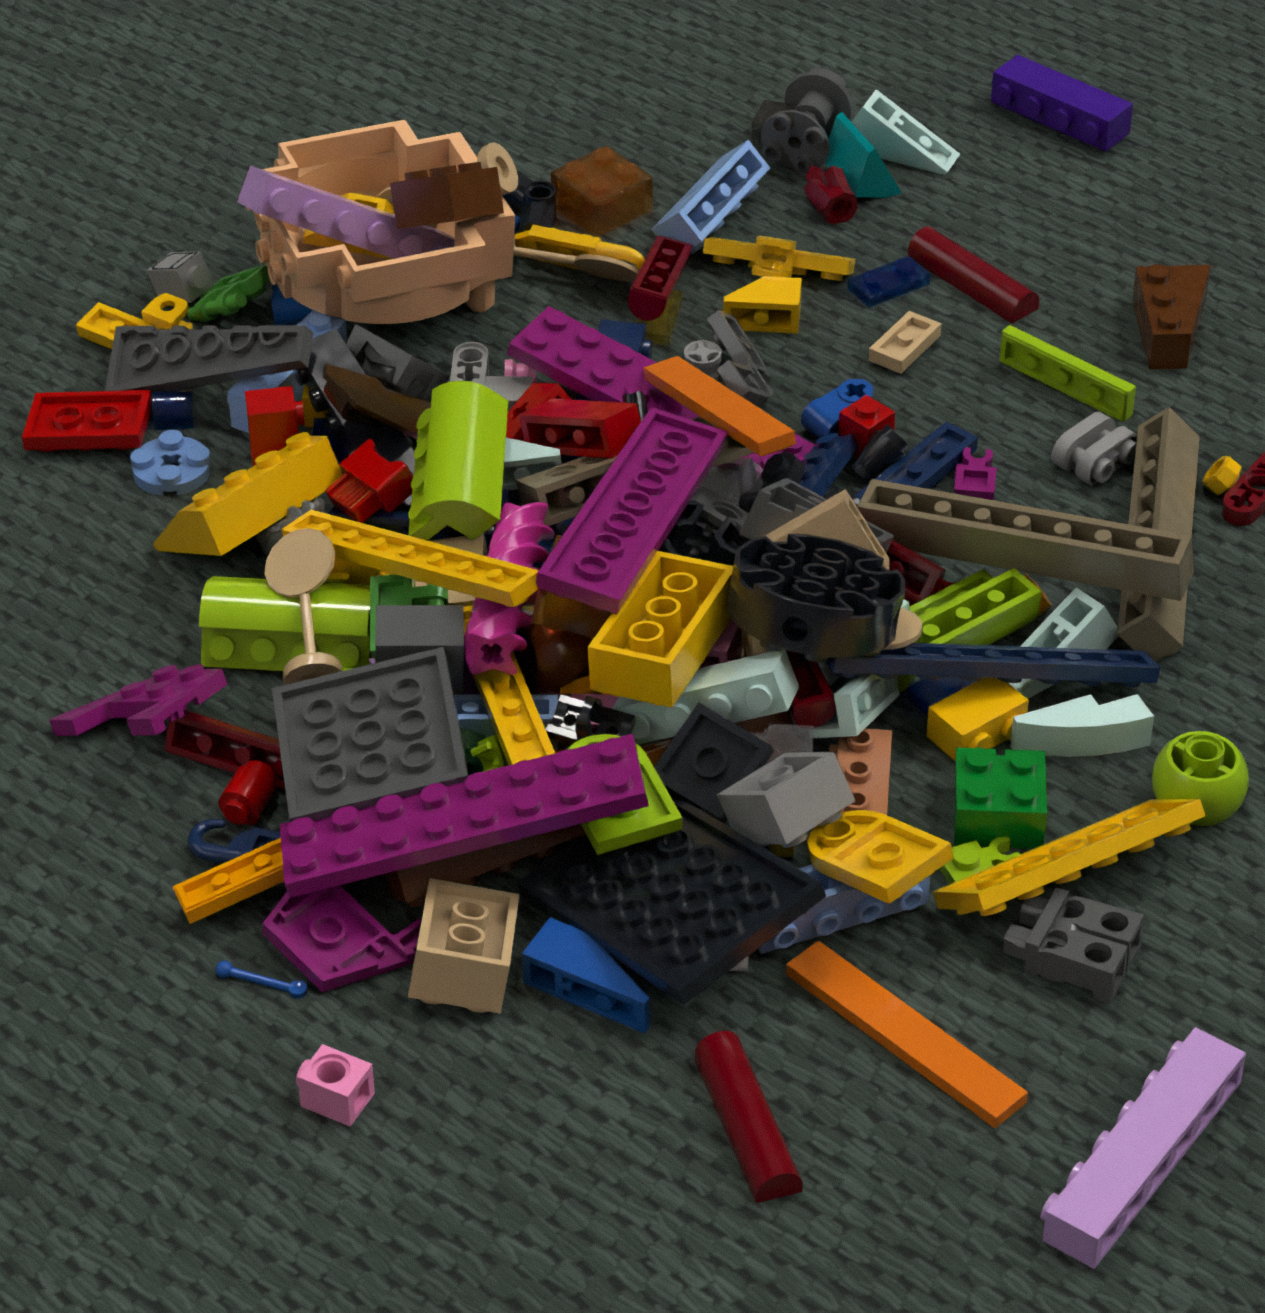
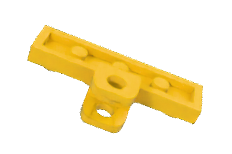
(778, 258)
(102, 320)

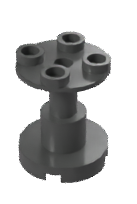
(799, 136)

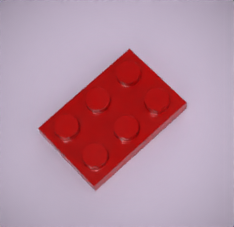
(87, 420)

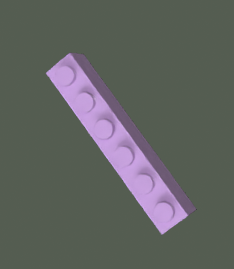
(336, 216)
(1142, 1147)

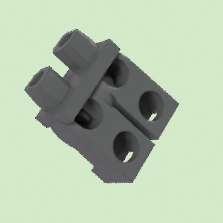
(1076, 942)

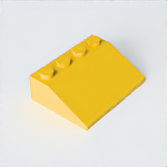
(252, 498)

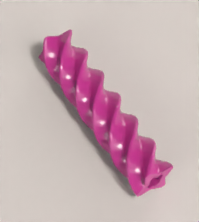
(492, 625)

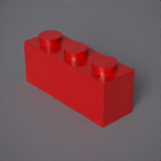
(581, 426)

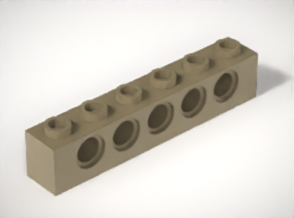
(571, 484)

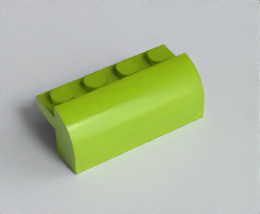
(459, 461)
(976, 612)
(260, 630)

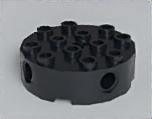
(815, 597)

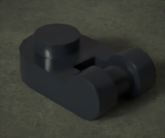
(775, 469)

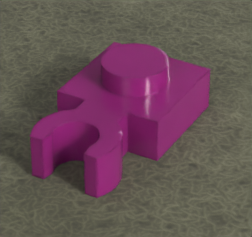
(976, 476)

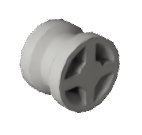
(704, 356)

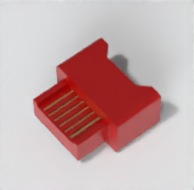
(370, 483)

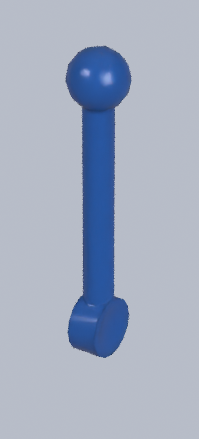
(296, 989)

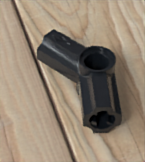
(535, 201)

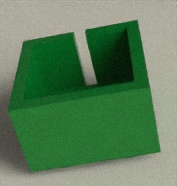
(999, 797)

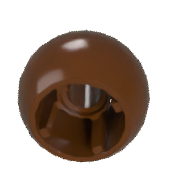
(552, 658)

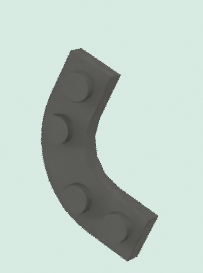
(747, 371)

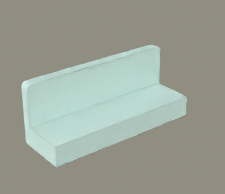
(858, 705)

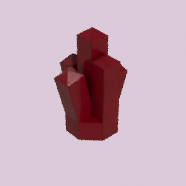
(831, 194)

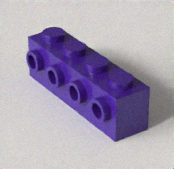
(1061, 102)

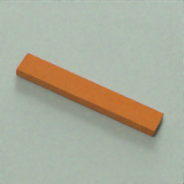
(720, 406)
(907, 1034)

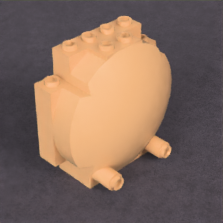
(374, 287)

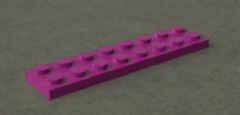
(600, 367)
(631, 511)
(464, 816)

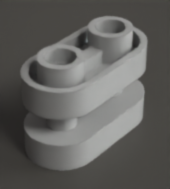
(1095, 448)

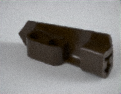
(369, 403)

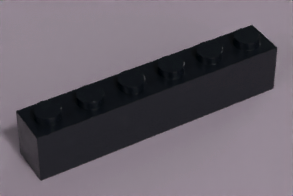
(388, 441)

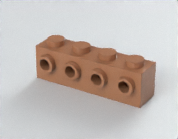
(866, 768)

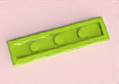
(1067, 373)

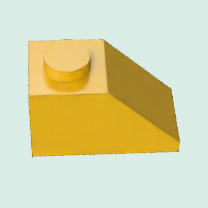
(767, 305)

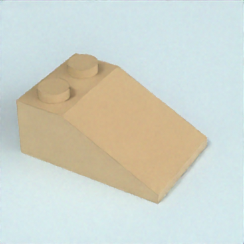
(464, 946)

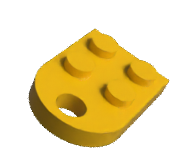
(876, 853)

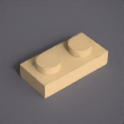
(904, 342)

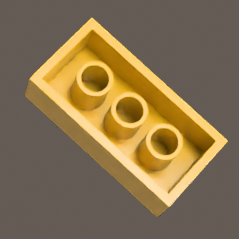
(661, 630)

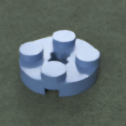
(154, 474)

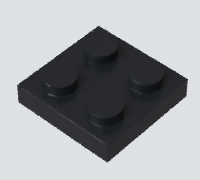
(709, 758)

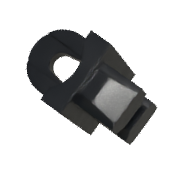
(574, 719)

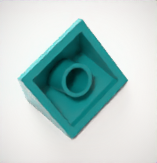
(860, 161)

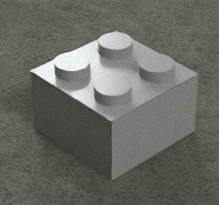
(787, 798)

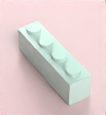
(732, 689)

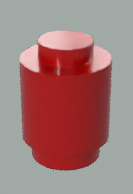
(248, 793)

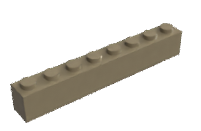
(1162, 501)
(1032, 539)

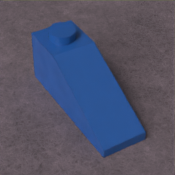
(583, 973)

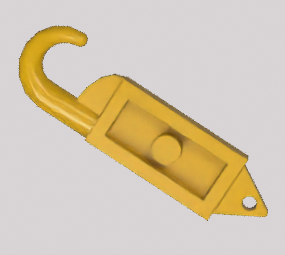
(574, 244)

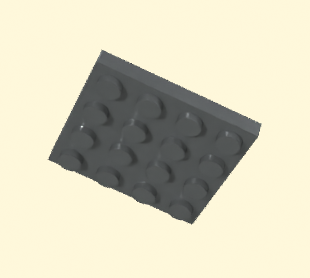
(368, 734)

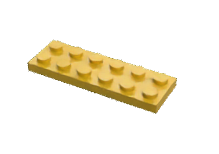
(1066, 856)

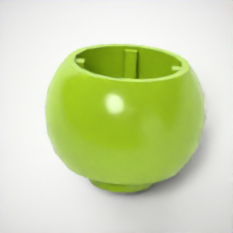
(1205, 769)

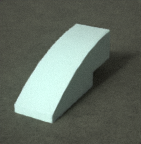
(1084, 727)

